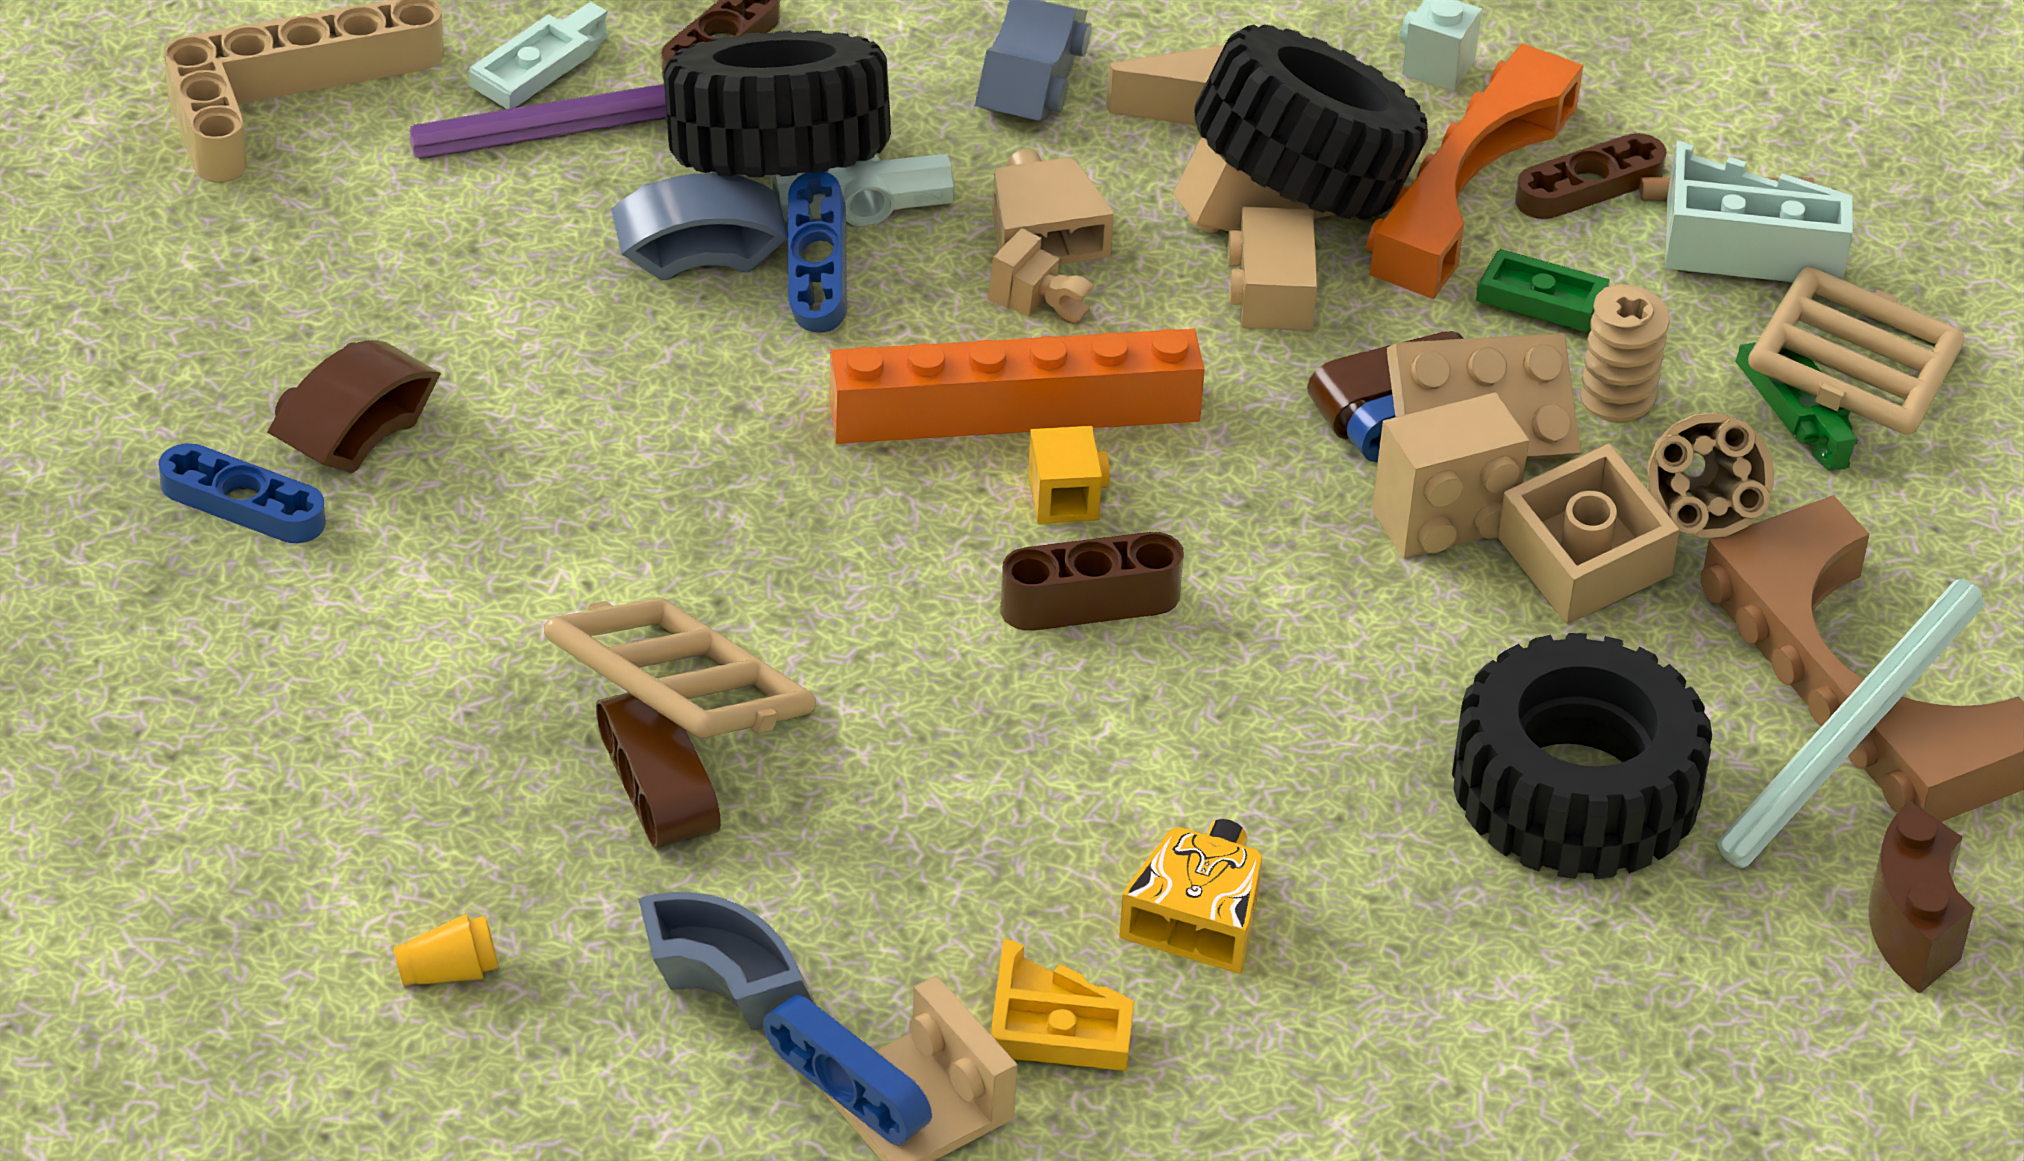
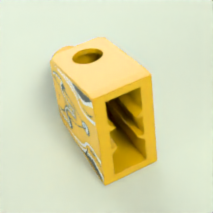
(1196, 896)

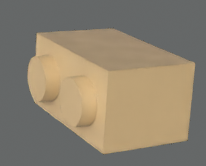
(1275, 268)

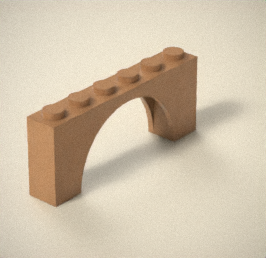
(1919, 751)

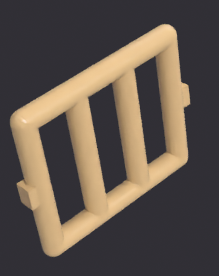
(1835, 393)
(671, 693)

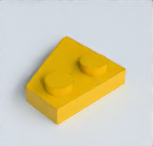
(1058, 1015)

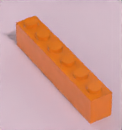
(1015, 385)

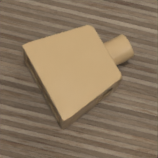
(1054, 203)

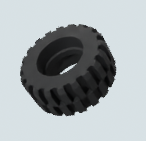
(777, 103)
(1310, 122)
(1572, 812)

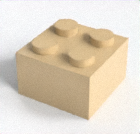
(1447, 474)
(1588, 533)

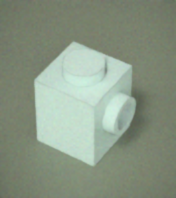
(1440, 41)

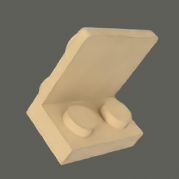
(957, 1068)

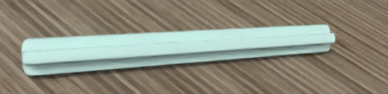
(1850, 723)

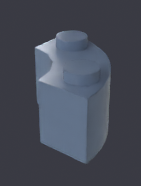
(1032, 59)
(699, 223)
(723, 950)

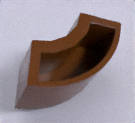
(353, 403)
(1913, 900)

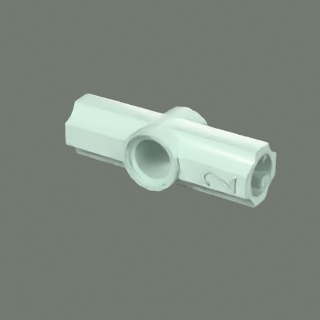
(879, 186)

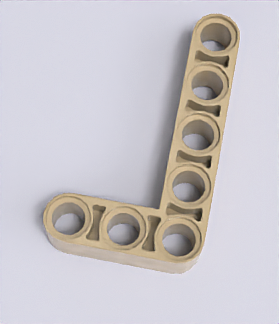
(284, 57)

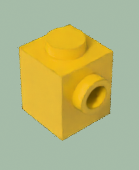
(1066, 474)

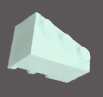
(1752, 224)

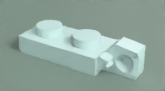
(539, 56)

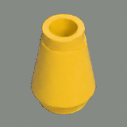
(448, 953)

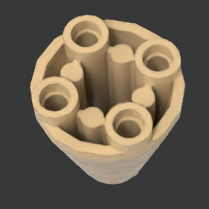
(1732, 485)

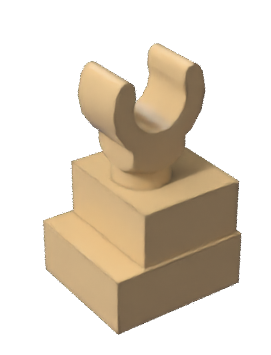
(1028, 276)

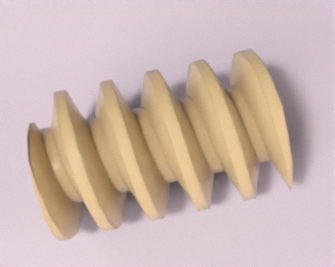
(1624, 353)

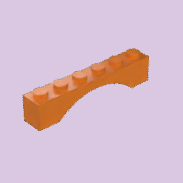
(1521, 106)

